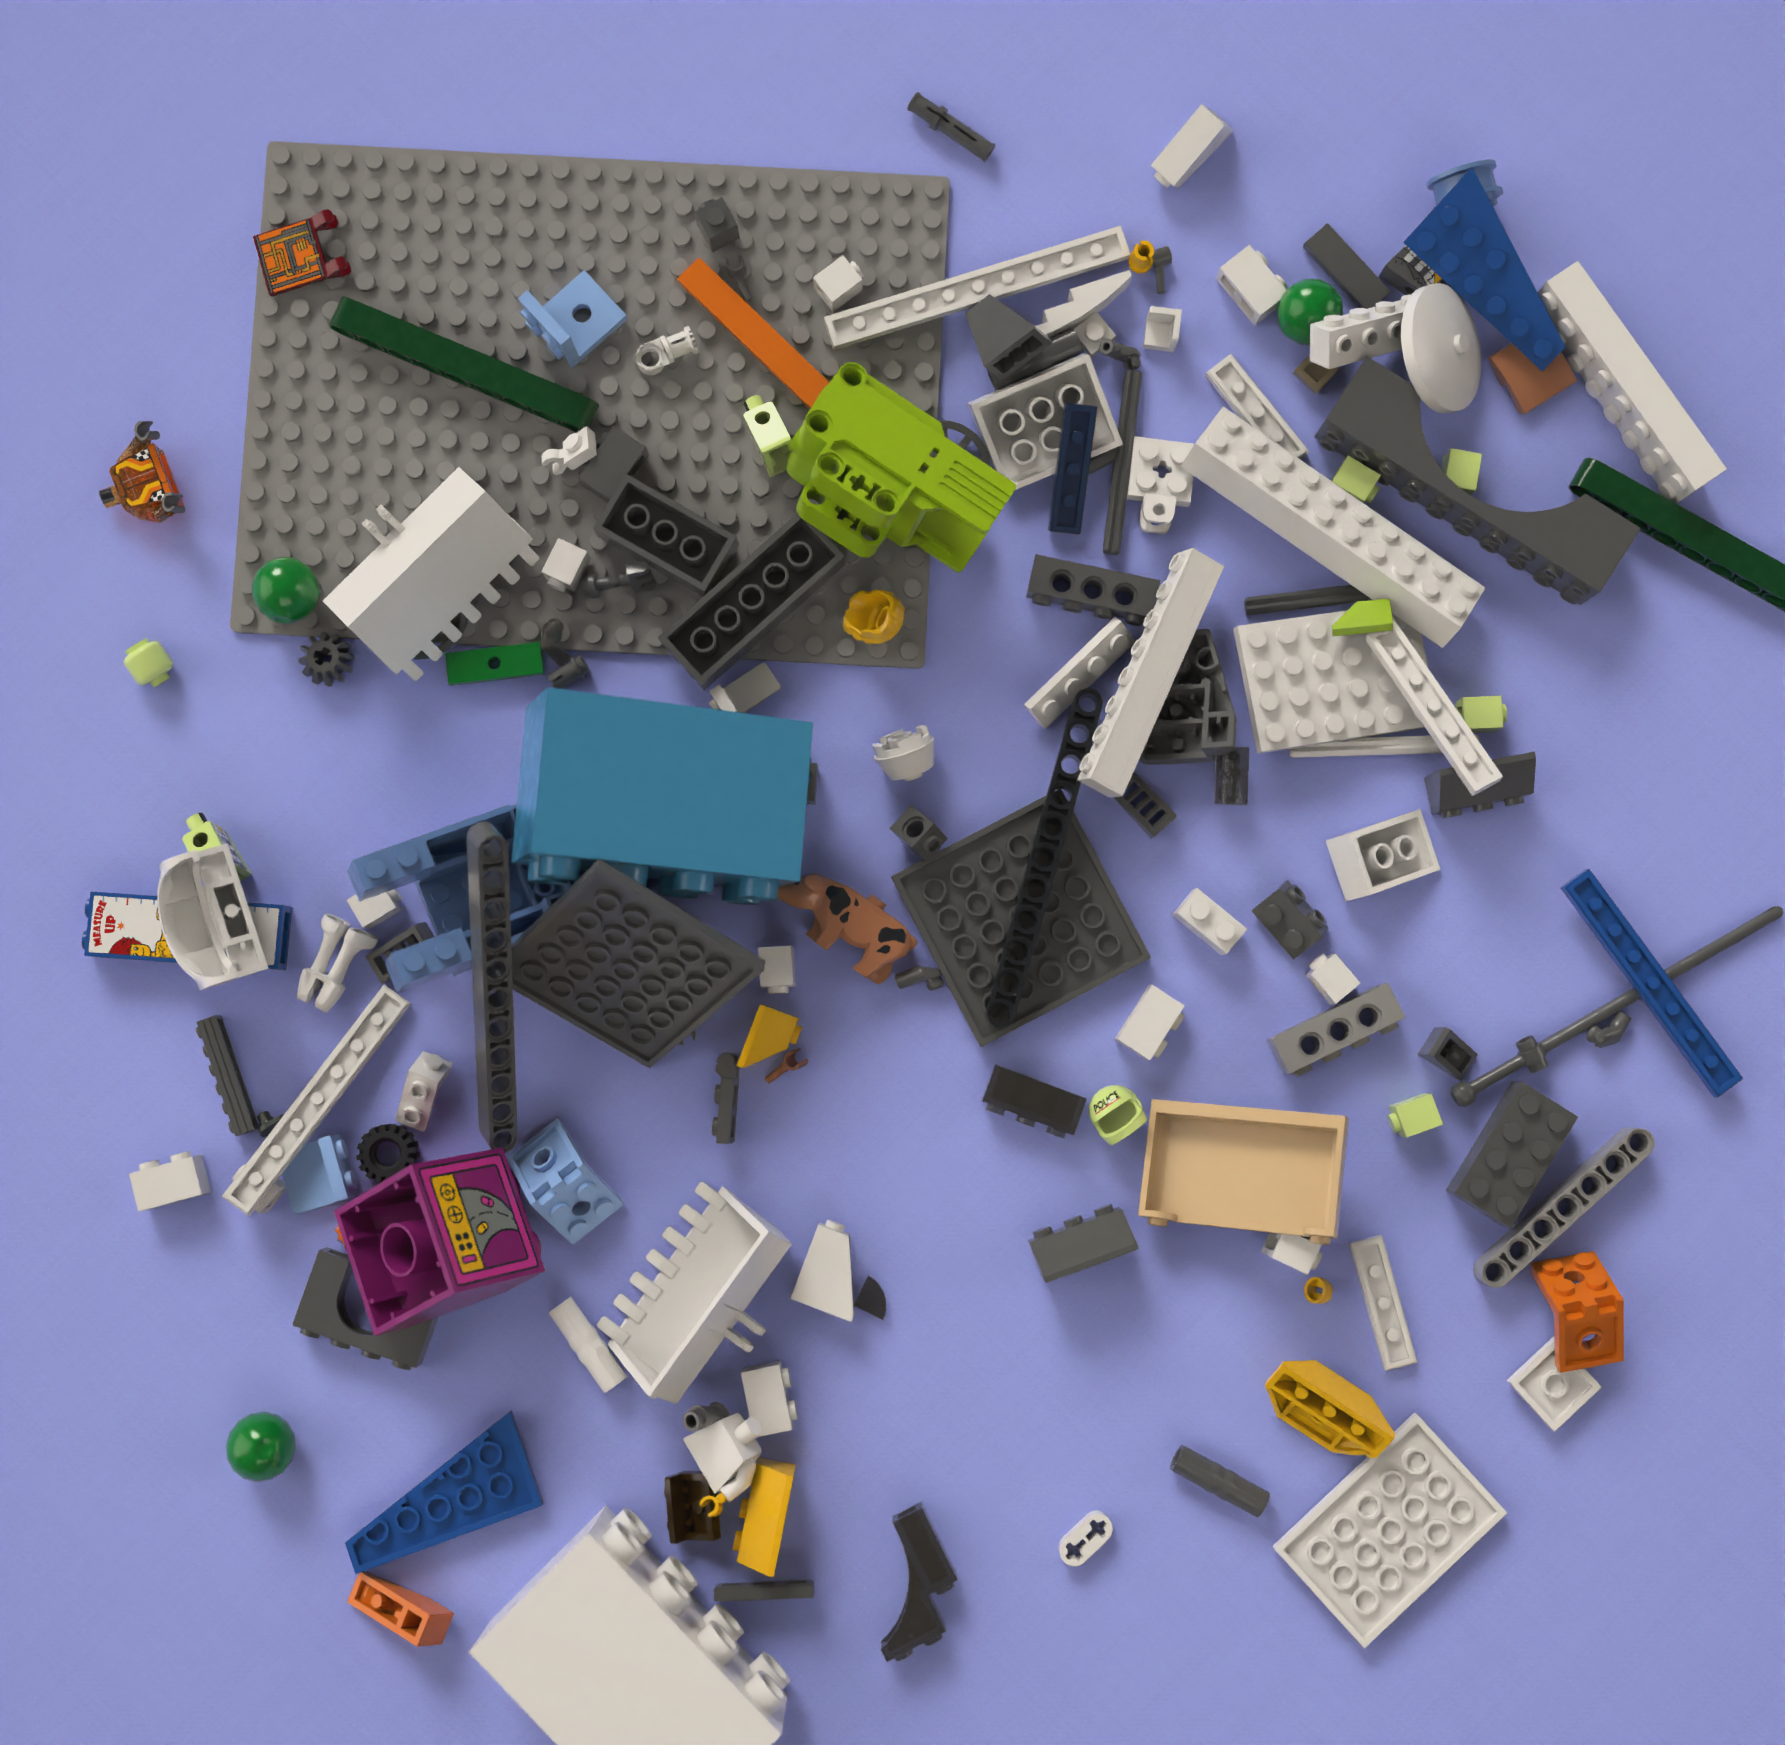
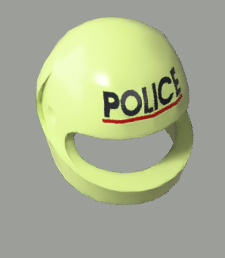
(1116, 1113)

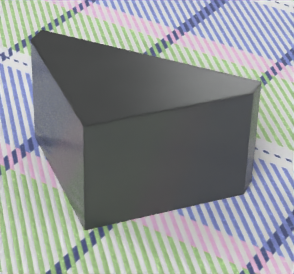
(1448, 1052)

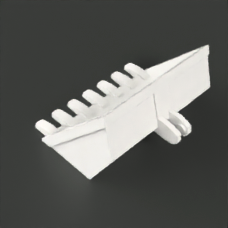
(430, 572)
(695, 1294)

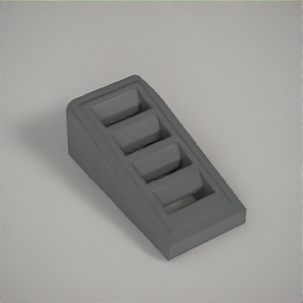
(1159, 805)
(414, 935)

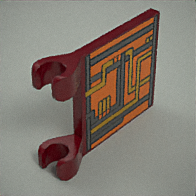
(294, 255)

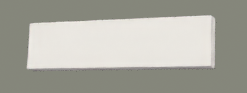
(1252, 405)
(1383, 1302)

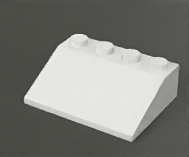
(1025, 419)

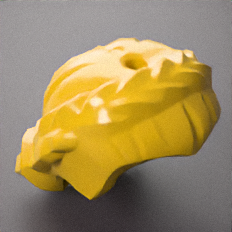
(873, 616)

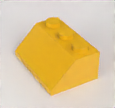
(764, 1515)

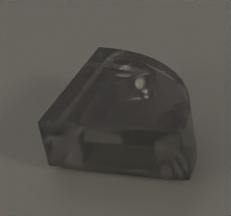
(872, 1298)

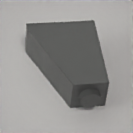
(1004, 337)

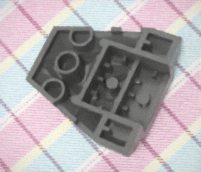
(1197, 712)

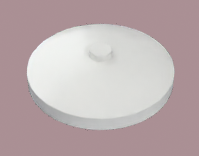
(1441, 348)

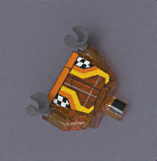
(143, 479)

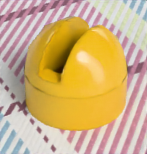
(1315, 1297)

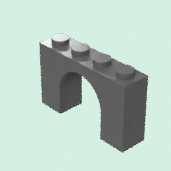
(324, 1314)

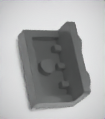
(1291, 919)

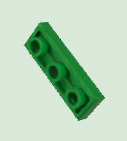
(475, 664)

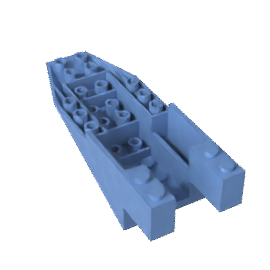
(440, 872)

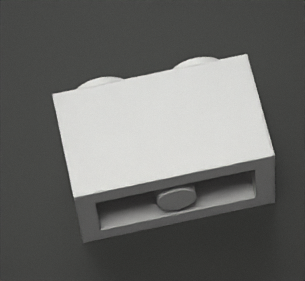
(1252, 284)
(1209, 921)
(778, 969)
(1150, 1023)
(170, 1182)
(768, 1397)

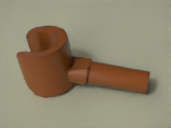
(789, 1063)

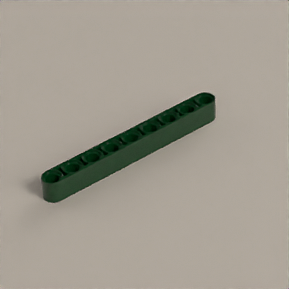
(463, 365)
(1683, 531)

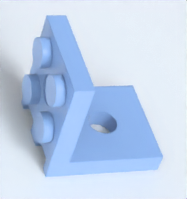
(557, 324)
(562, 1183)

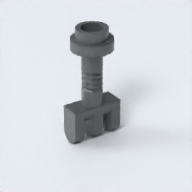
(637, 575)

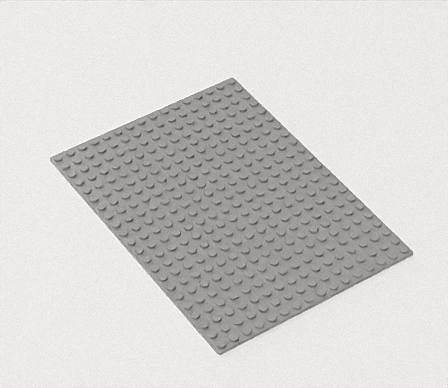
(451, 251)

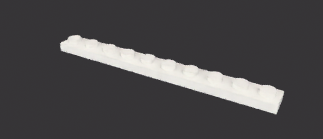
(970, 288)

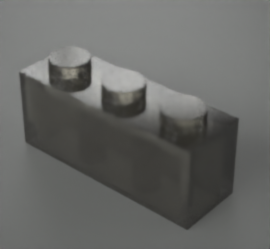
(1033, 1101)

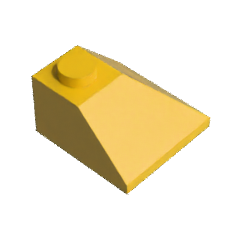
(768, 1036)

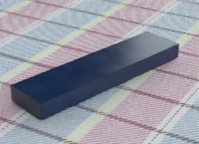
(1072, 468)

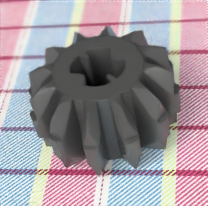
(327, 647)

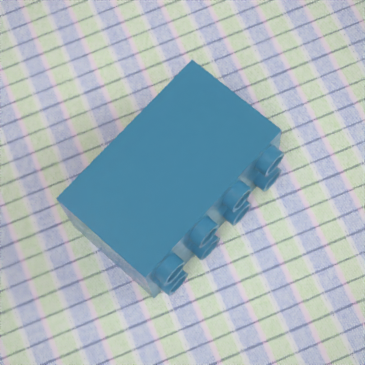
(662, 795)

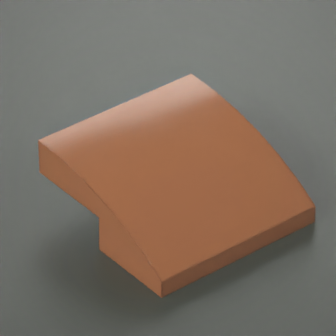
(1526, 381)

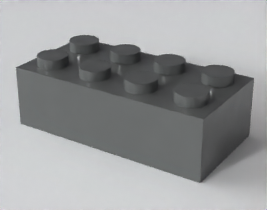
(666, 535)
(1512, 1153)

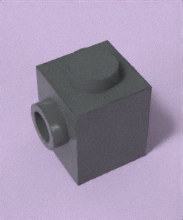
(716, 224)

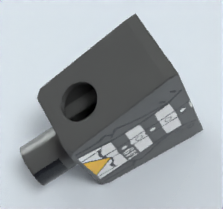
(1408, 272)

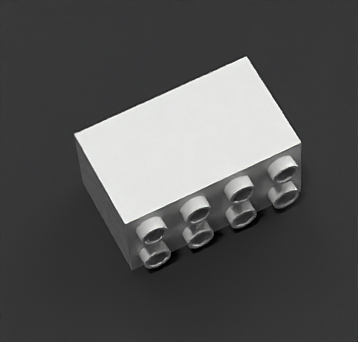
(623, 1652)

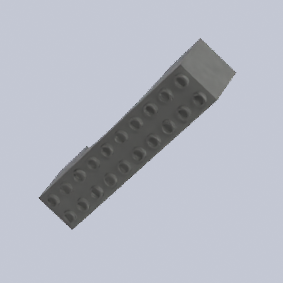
(1562, 547)

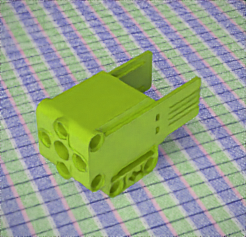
(865, 464)

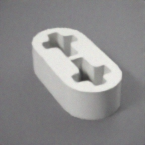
(1090, 1544)

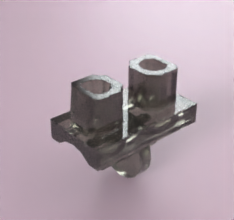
(1232, 777)

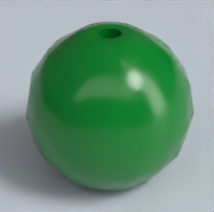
(1306, 304)
(285, 590)
(260, 1446)

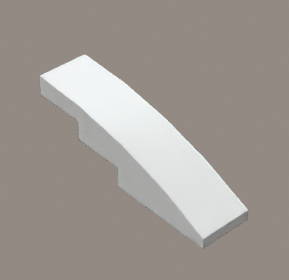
(1083, 303)

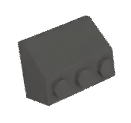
(1449, 794)
(1082, 1243)

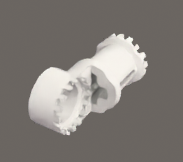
(667, 350)

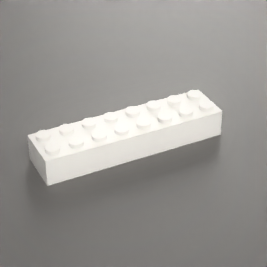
(1628, 386)

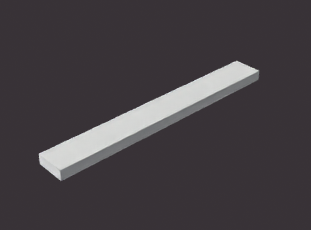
(316, 1100)

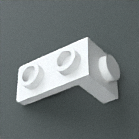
(745, 691)
(421, 1090)

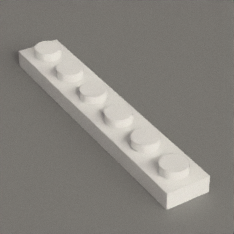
(1434, 709)

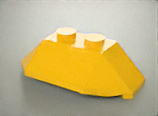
(1328, 1409)

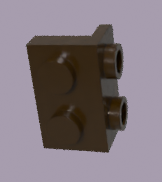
(684, 1514)

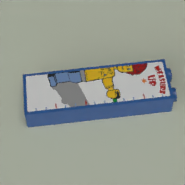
(131, 929)

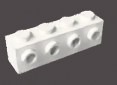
(1358, 334)

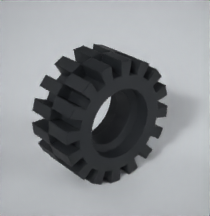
(374, 1138)

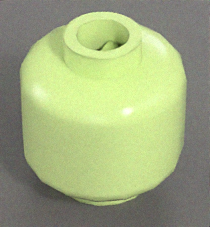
(148, 662)

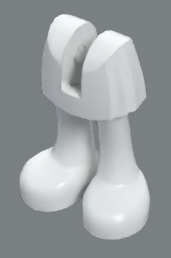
(333, 987)

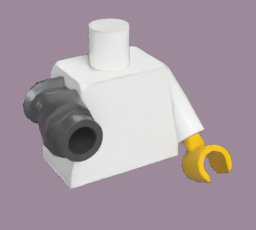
(723, 1450)

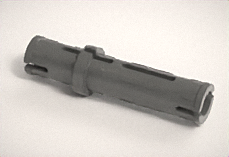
(950, 126)

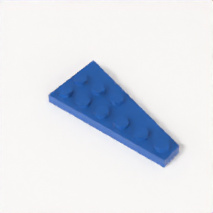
(1477, 259)
(468, 1492)

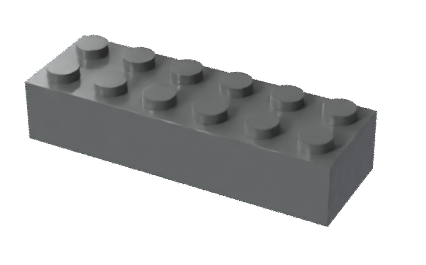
(752, 600)

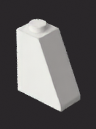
(1190, 147)
(827, 1272)

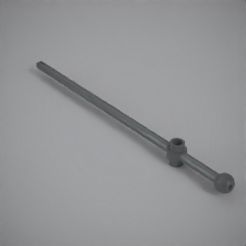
(1533, 1053)

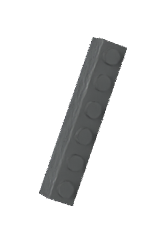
(227, 1074)

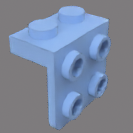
(319, 1175)

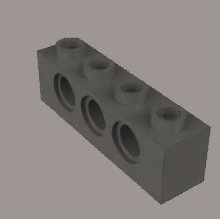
(1078, 576)

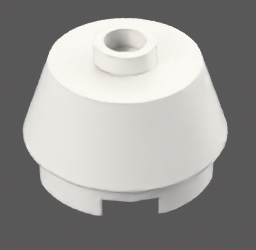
(905, 753)

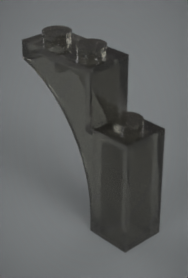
(928, 1573)

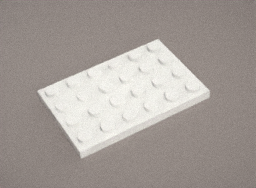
(1318, 686)
(1389, 1530)

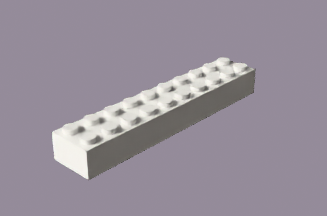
(1333, 527)

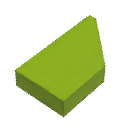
(1365, 618)

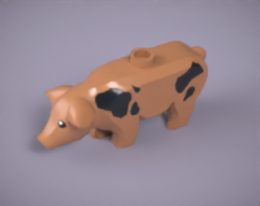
(857, 920)

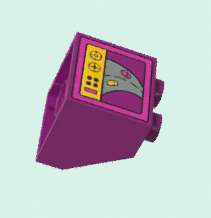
(438, 1239)

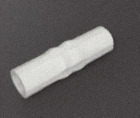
(587, 1344)

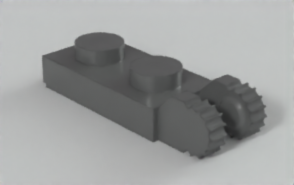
(727, 1097)

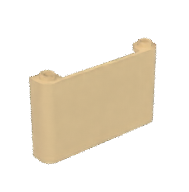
(1244, 1169)

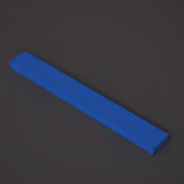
(1651, 983)

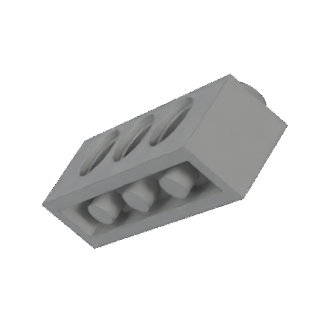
(1377, 1000)

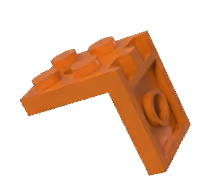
(1582, 1310)

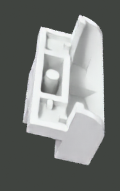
(208, 918)

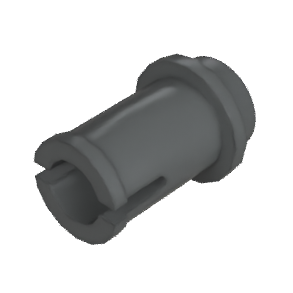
(569, 673)

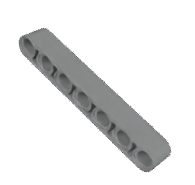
(1578, 1201)

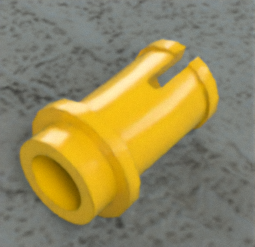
(1141, 258)

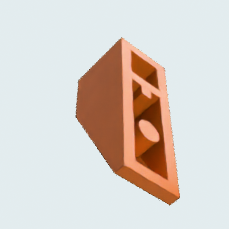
(401, 1610)

